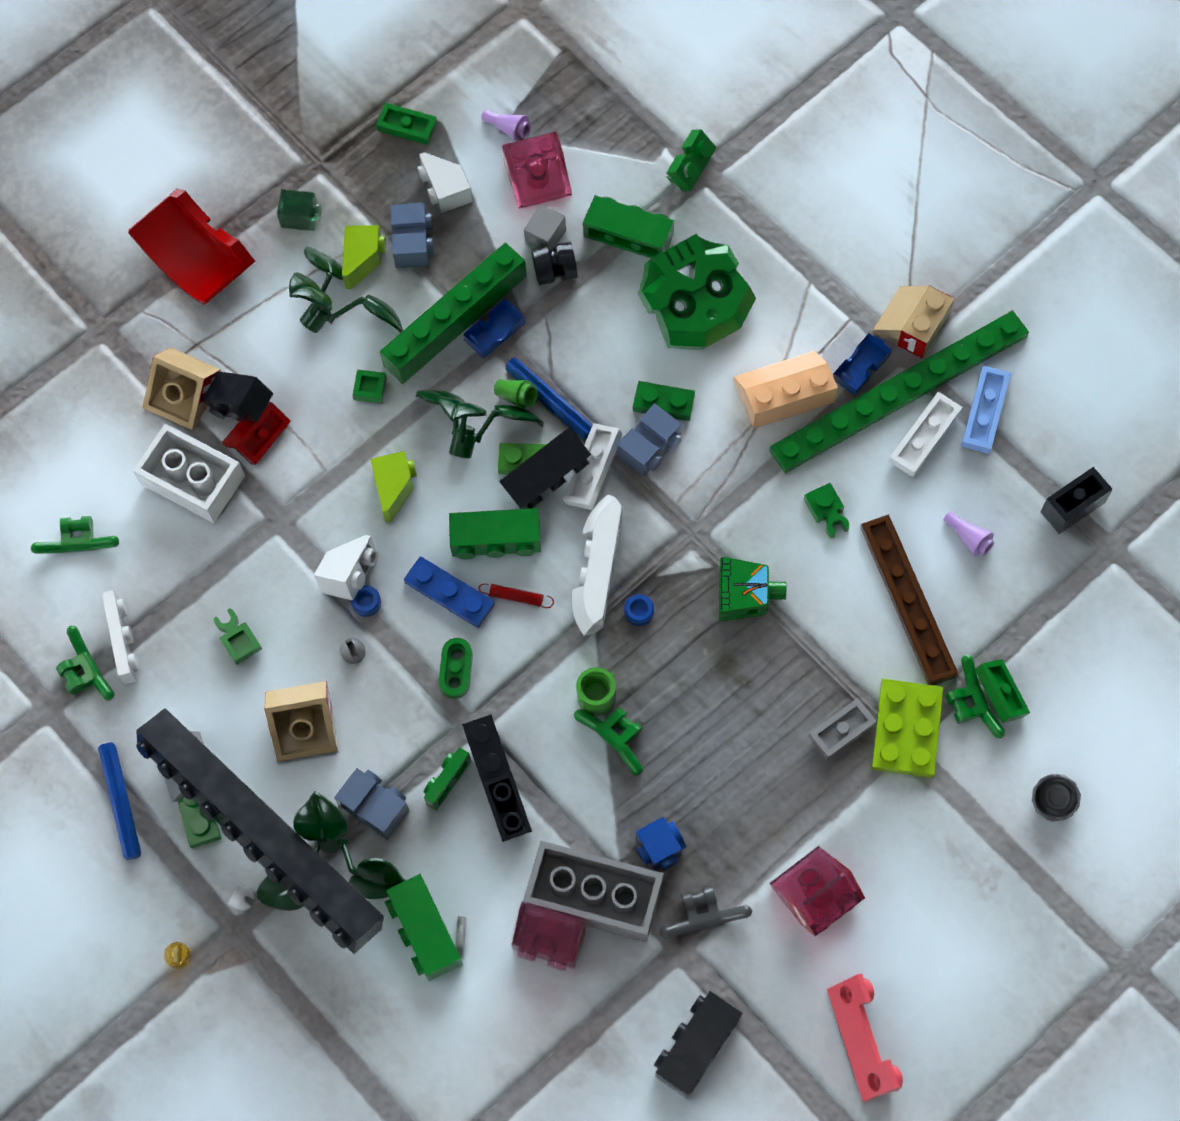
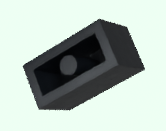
(237, 397)
(1076, 500)

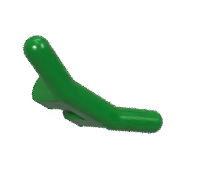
(75, 544)
(83, 660)
(973, 691)
(617, 742)

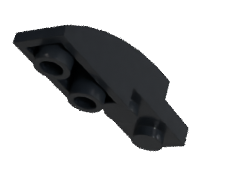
(496, 778)

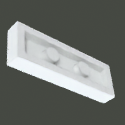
(925, 434)
(587, 483)
(120, 637)

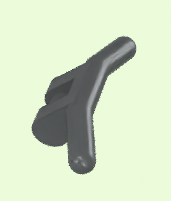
(704, 920)

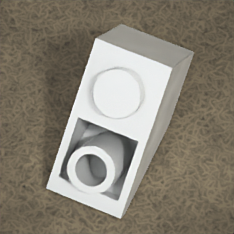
(446, 181)
(345, 568)

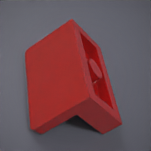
(255, 438)

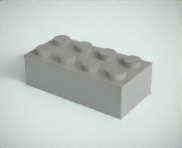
(595, 889)

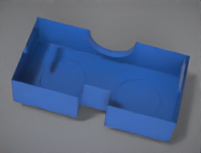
(502, 323)
(868, 355)

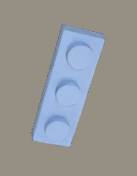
(986, 409)

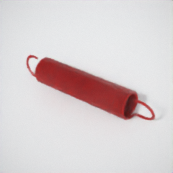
(516, 595)

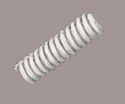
(460, 934)

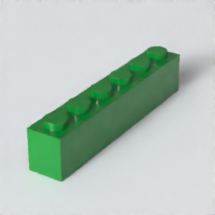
(453, 313)

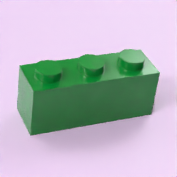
(627, 227)
(494, 533)
(422, 928)

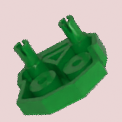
(706, 312)

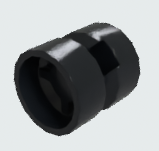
(554, 263)

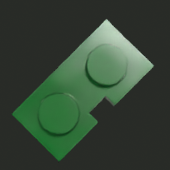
(689, 166)

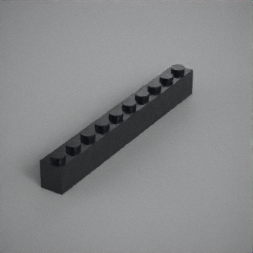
(259, 831)

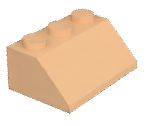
(786, 388)

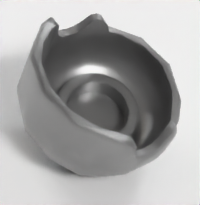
(1056, 797)

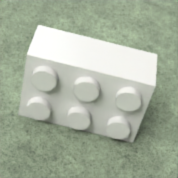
(189, 473)

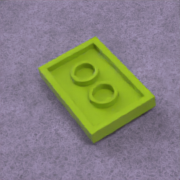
(907, 728)

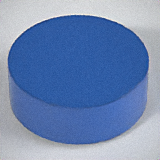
(366, 602)
(639, 610)

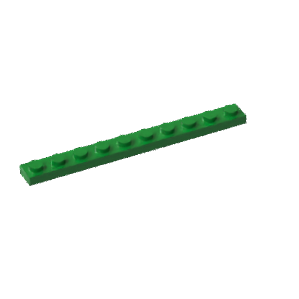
(898, 391)

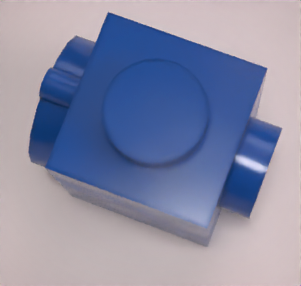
(660, 844)

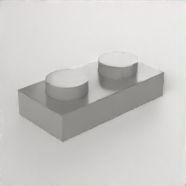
(842, 728)

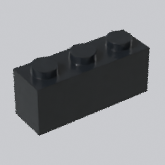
(546, 469)
(697, 1043)

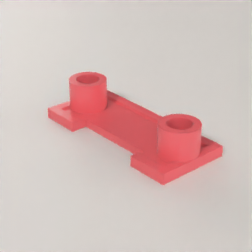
(871, 1074)

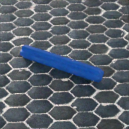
(550, 398)
(119, 801)

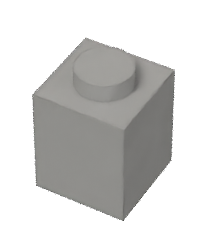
(544, 228)

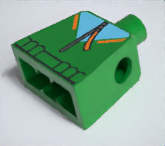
(746, 589)

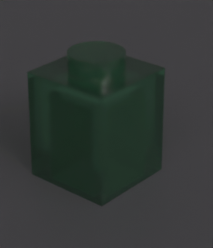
(298, 210)

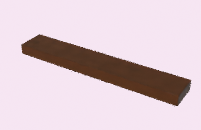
(909, 600)

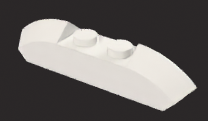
(591, 599)

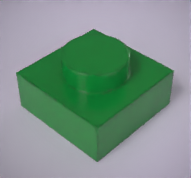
(369, 386)

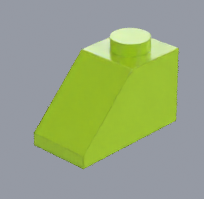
(361, 252)
(393, 481)

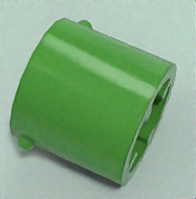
(596, 691)

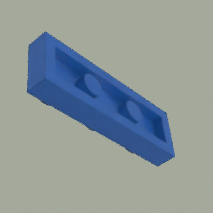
(449, 592)

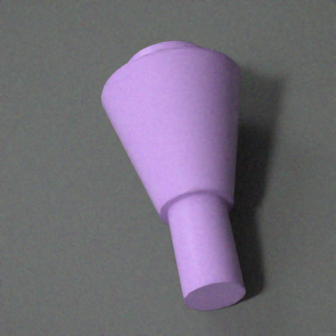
(513, 125)
(975, 538)

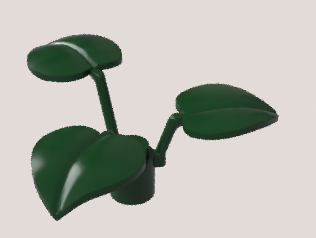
(319, 310)
(464, 435)
(324, 823)

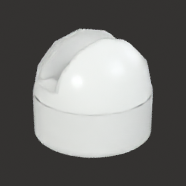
(239, 896)

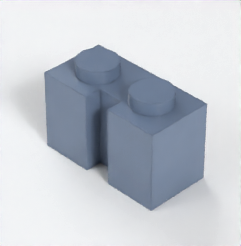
(410, 235)
(650, 440)
(371, 803)

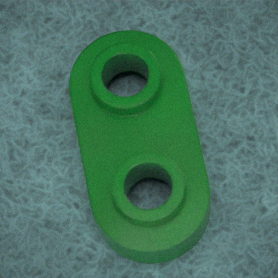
(455, 669)

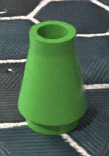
(518, 392)

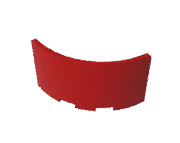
(188, 248)

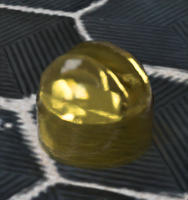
(183, 955)

